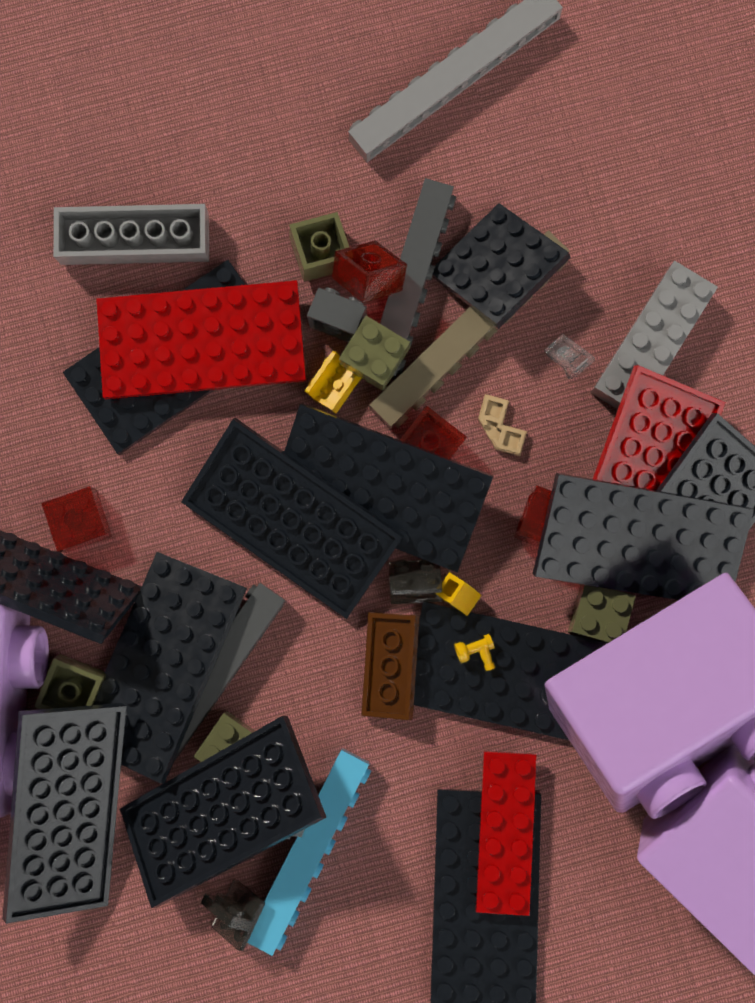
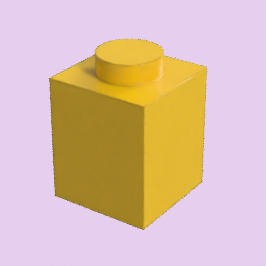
(459, 594)

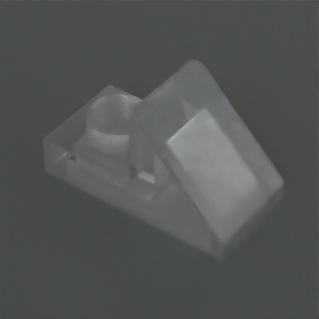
(569, 356)

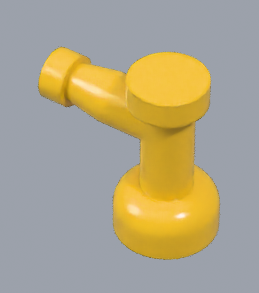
(482, 646)

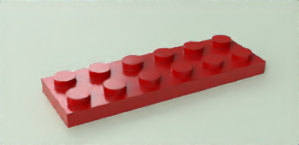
(506, 833)

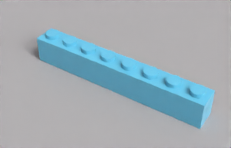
(307, 851)

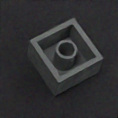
(336, 314)

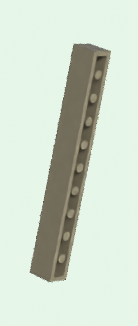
(435, 364)

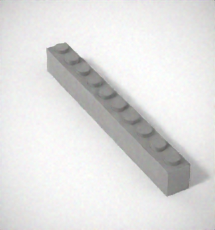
(452, 75)

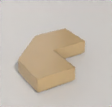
(501, 436)

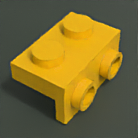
(332, 384)

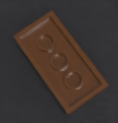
(390, 666)

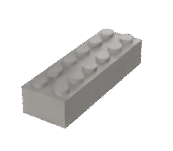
(131, 234)
(657, 330)

